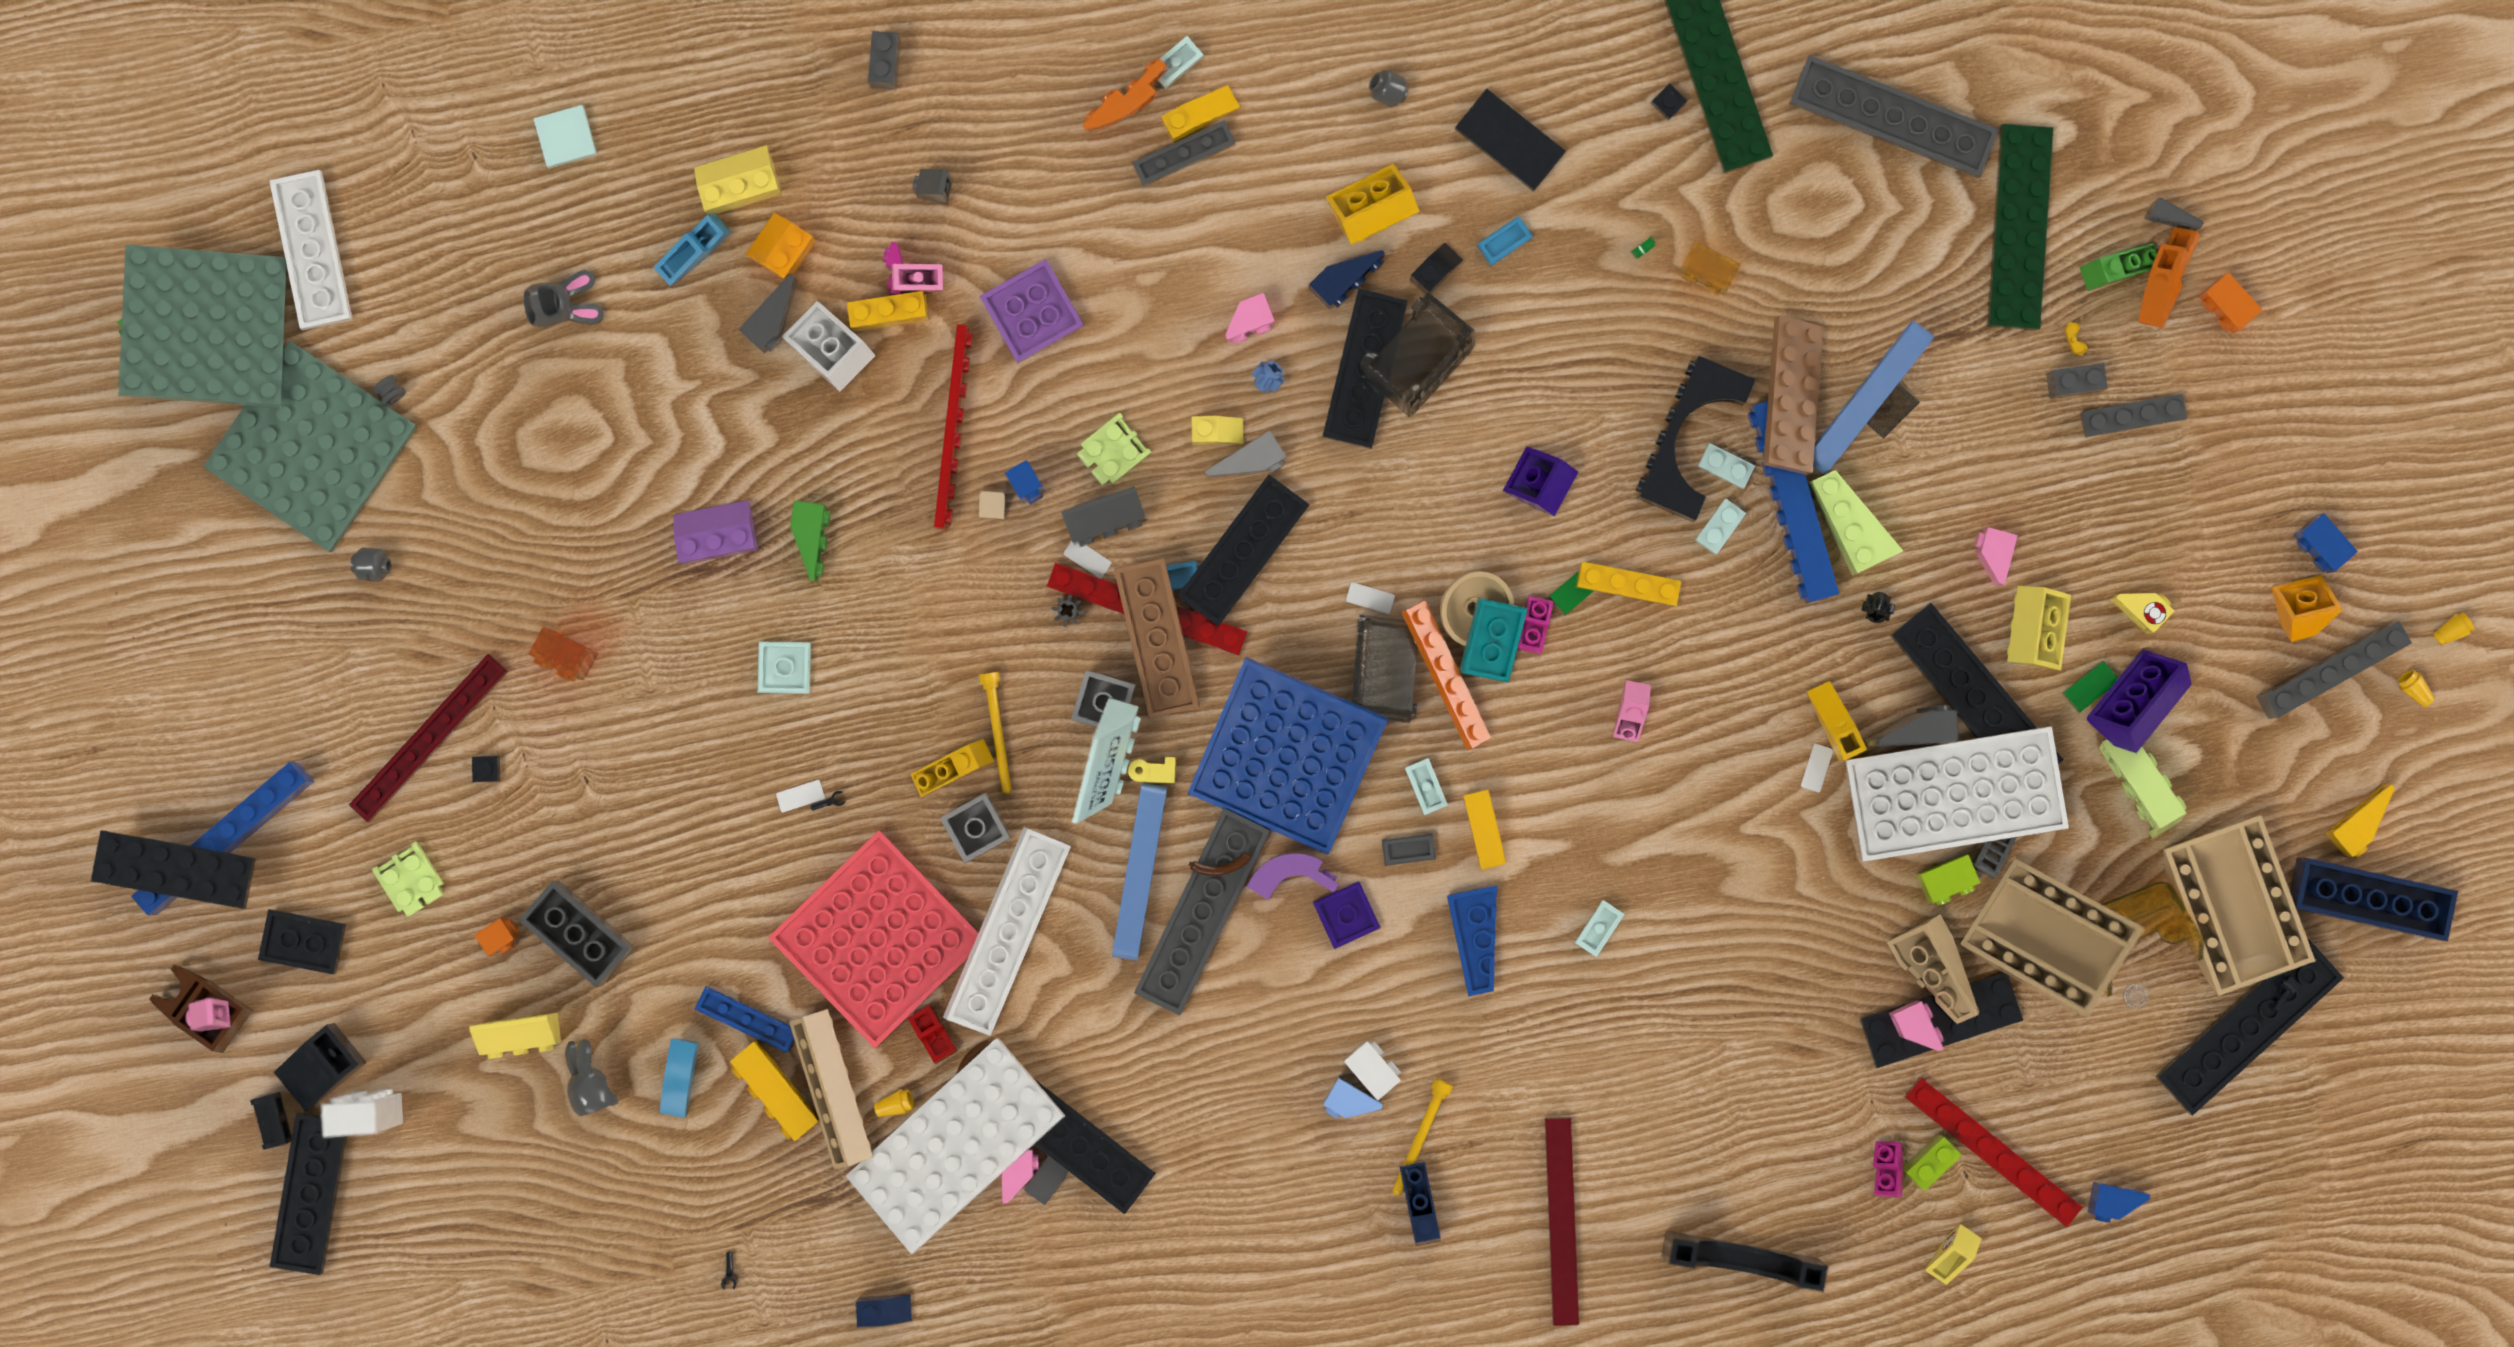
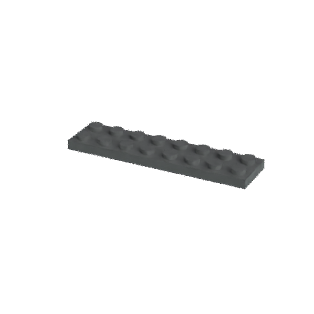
(1893, 116)
(1200, 914)

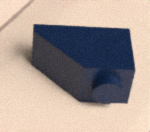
(883, 1310)

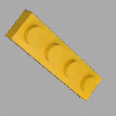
(1628, 584)

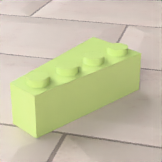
(1852, 525)
(2147, 786)

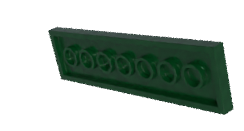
(1719, 82)
(2020, 227)

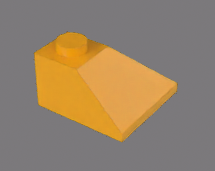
(2305, 607)

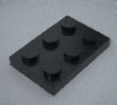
(302, 941)

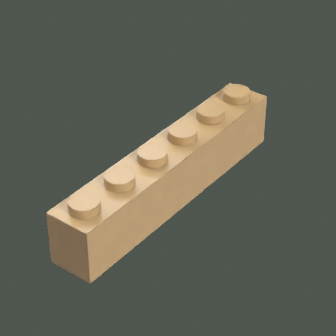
(831, 1089)

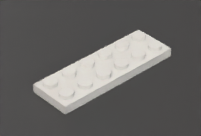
(310, 250)

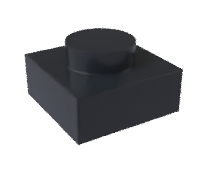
(1668, 101)
(486, 769)

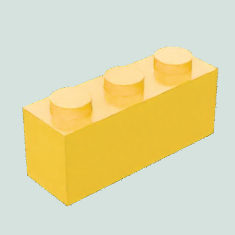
(887, 311)

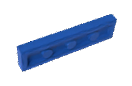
(745, 1019)

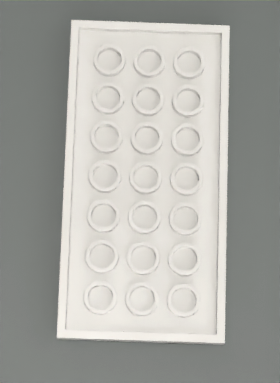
(1957, 794)
(955, 1146)

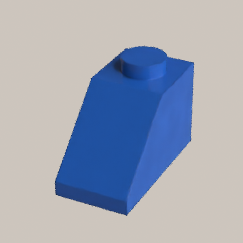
(2114, 1202)

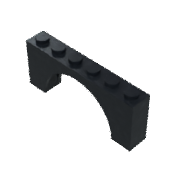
(1664, 484)
(1792, 1268)

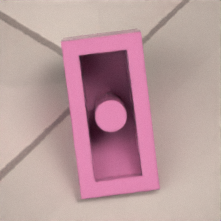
(917, 277)
(1995, 553)
(208, 1015)
(1019, 1174)

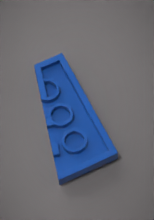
(1474, 929)

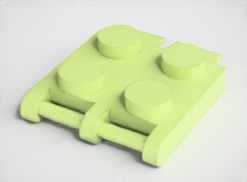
(1112, 451)
(410, 880)

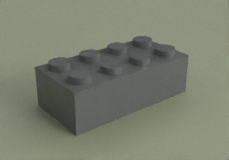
(577, 933)

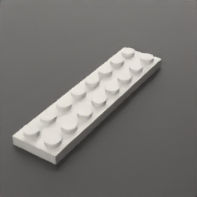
(1006, 931)

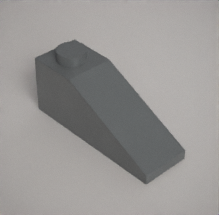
(768, 321)

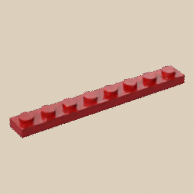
(954, 416)
(1108, 596)
(1993, 1152)

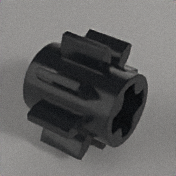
(1878, 607)

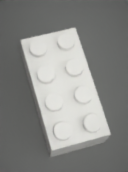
(362, 1113)

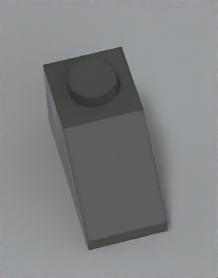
(933, 185)

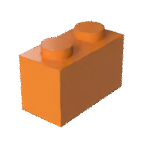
(2230, 303)

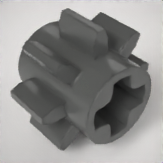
(1060, 610)

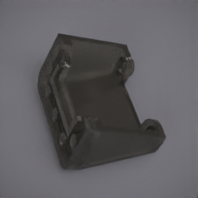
(1420, 355)
(1385, 667)

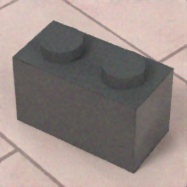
(884, 60)
(2077, 381)

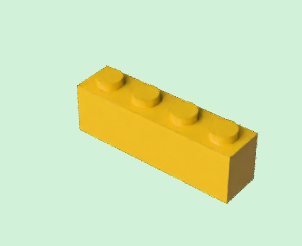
(775, 1090)

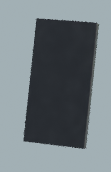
(1510, 140)

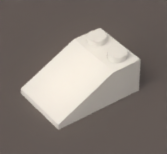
(828, 346)

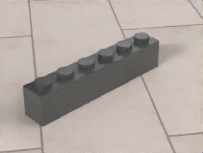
(2334, 669)

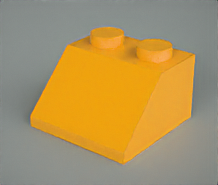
(781, 246)

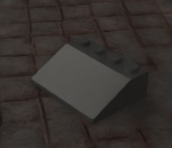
(1926, 726)

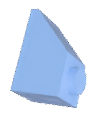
(1349, 1100)

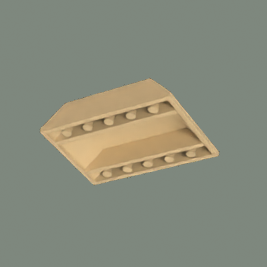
(2238, 905)
(2051, 938)

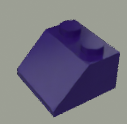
(1540, 480)

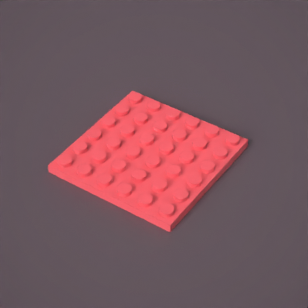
(876, 938)

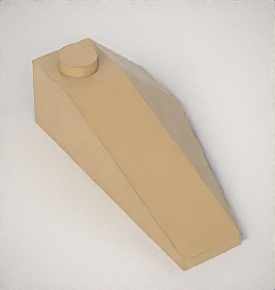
(1935, 961)

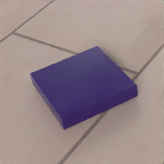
(1346, 915)

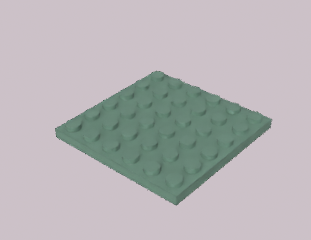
(202, 326)
(315, 453)

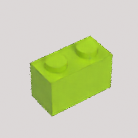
(1948, 879)
(1931, 1162)

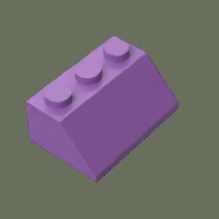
(714, 532)

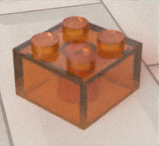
(562, 653)

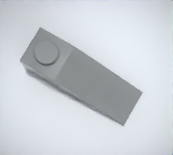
(1254, 458)

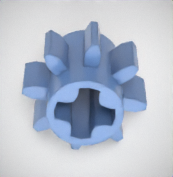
(1268, 376)

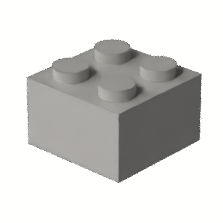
(1094, 695)
(975, 827)

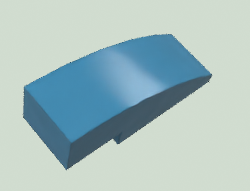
(692, 249)
(678, 1077)

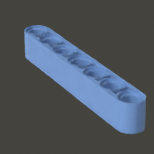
(1870, 395)
(1139, 871)

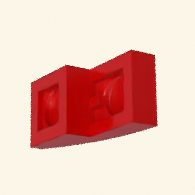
(932, 1034)

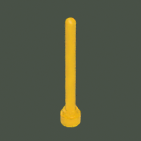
(990, 683)
(1440, 1091)

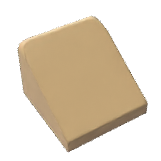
(992, 504)

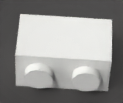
(1372, 1069)

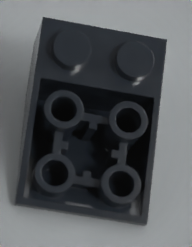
(319, 1066)

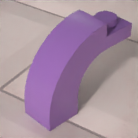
(1277, 869)

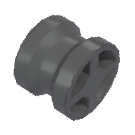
(389, 390)

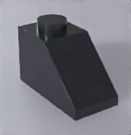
(1435, 269)

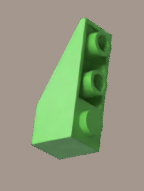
(2118, 266)
(808, 528)

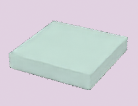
(565, 136)
(784, 667)

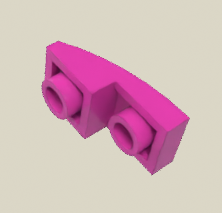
(892, 256)
(1535, 625)
(1889, 1166)

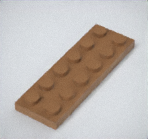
(1793, 395)
(1156, 637)

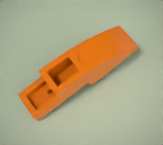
(1121, 106)
(2165, 277)

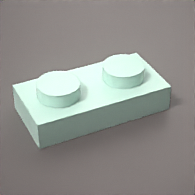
(1180, 60)
(1726, 466)
(1720, 526)
(1426, 786)
(1599, 928)

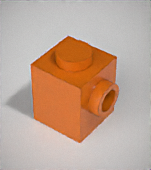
(498, 937)

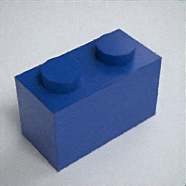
(1025, 482)
(2325, 544)

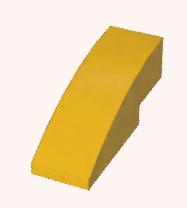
(1484, 829)

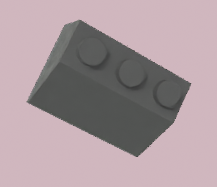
(1104, 517)

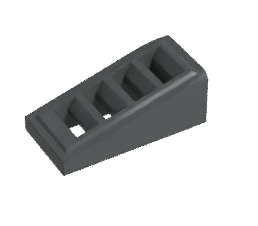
(2169, 214)
(1997, 863)

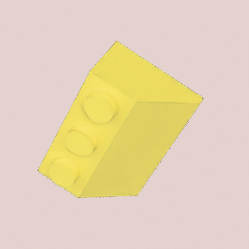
(737, 181)
(2039, 627)
(516, 1035)

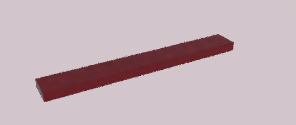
(428, 738)
(1561, 1221)

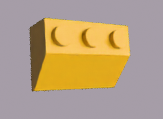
(1372, 204)

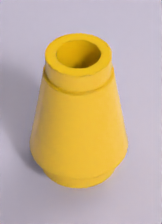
(2455, 628)
(2414, 686)
(895, 1104)

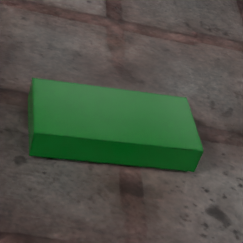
(1569, 595)
(2090, 686)

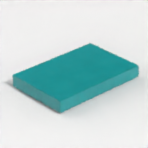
(1493, 640)

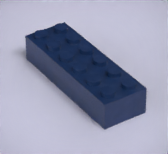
(2373, 899)

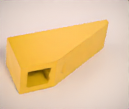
(1836, 722)
(952, 767)

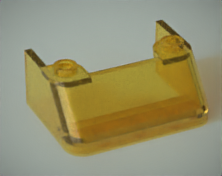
(2161, 911)

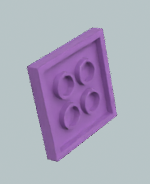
(1031, 311)

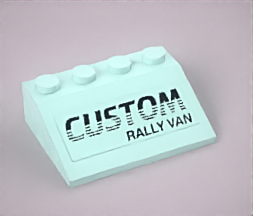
(1107, 759)

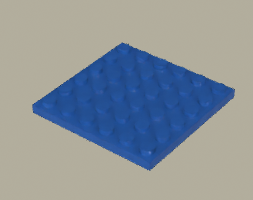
(1287, 755)

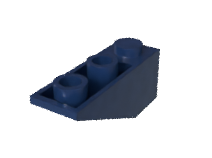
(1340, 278)
(1420, 1204)

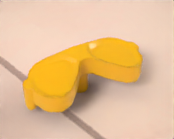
(2071, 330)

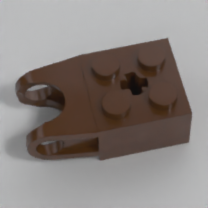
(195, 989)

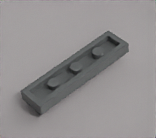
(1183, 153)
(2133, 415)

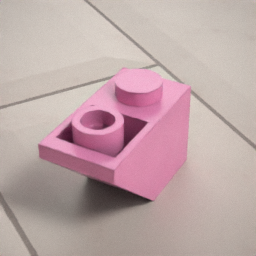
(1250, 317)
(1632, 711)
(1915, 1025)

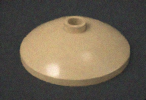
(1464, 590)

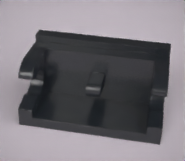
(272, 1120)

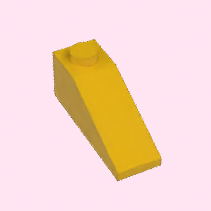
(1199, 113)
(2360, 825)

